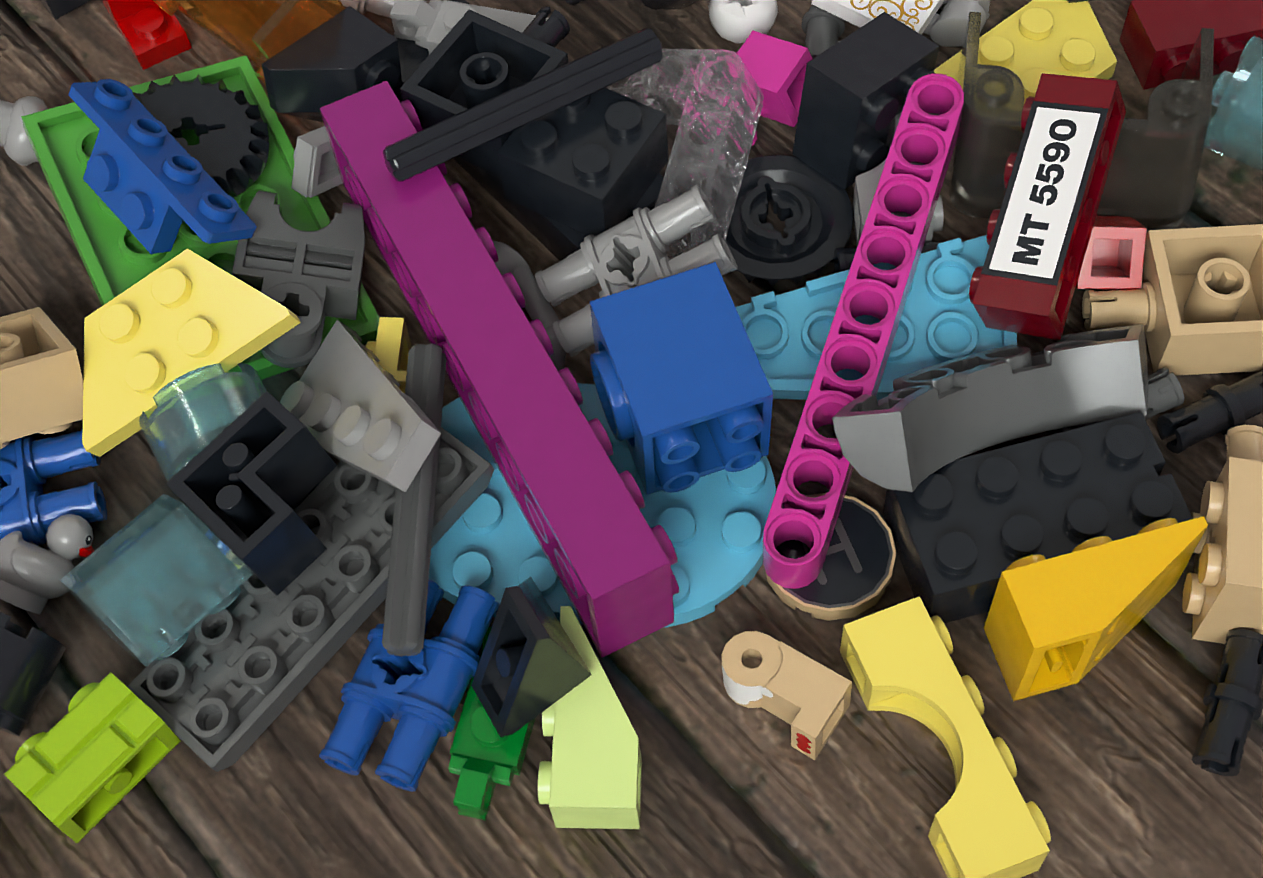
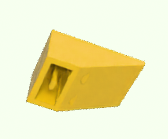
(1070, 610)

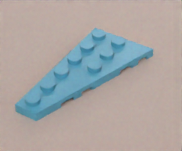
(934, 325)

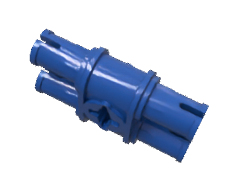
(24, 471)
(413, 689)

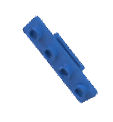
(150, 176)

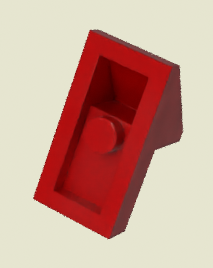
(148, 30)

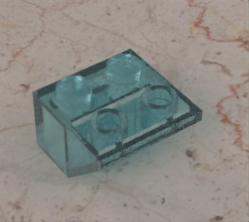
(157, 580)

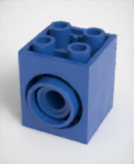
(680, 379)

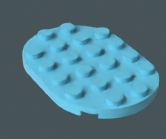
(711, 526)

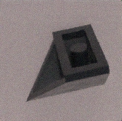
(525, 661)

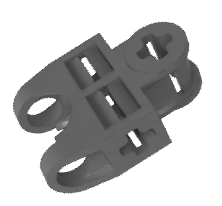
(304, 271)

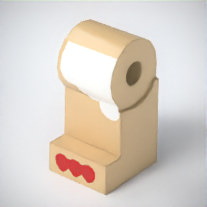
(787, 684)

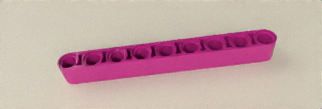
(859, 345)

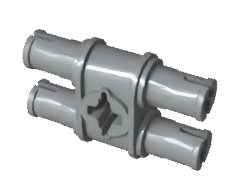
(630, 257)

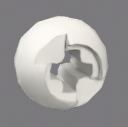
(738, 18)

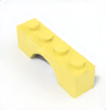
(907, 668)

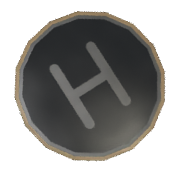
(854, 569)

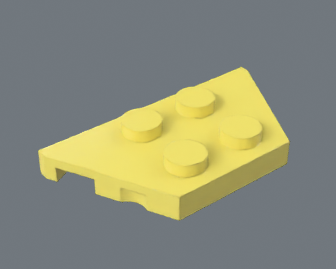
(1044, 39)
(162, 329)

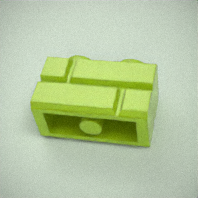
(91, 756)

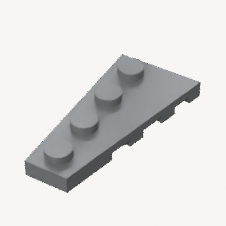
(361, 411)

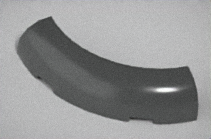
(992, 400)

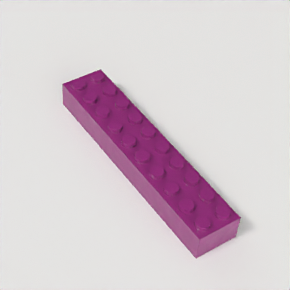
(503, 374)

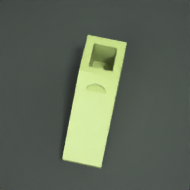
(594, 750)

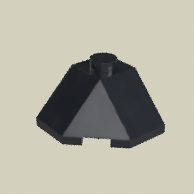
(330, 65)

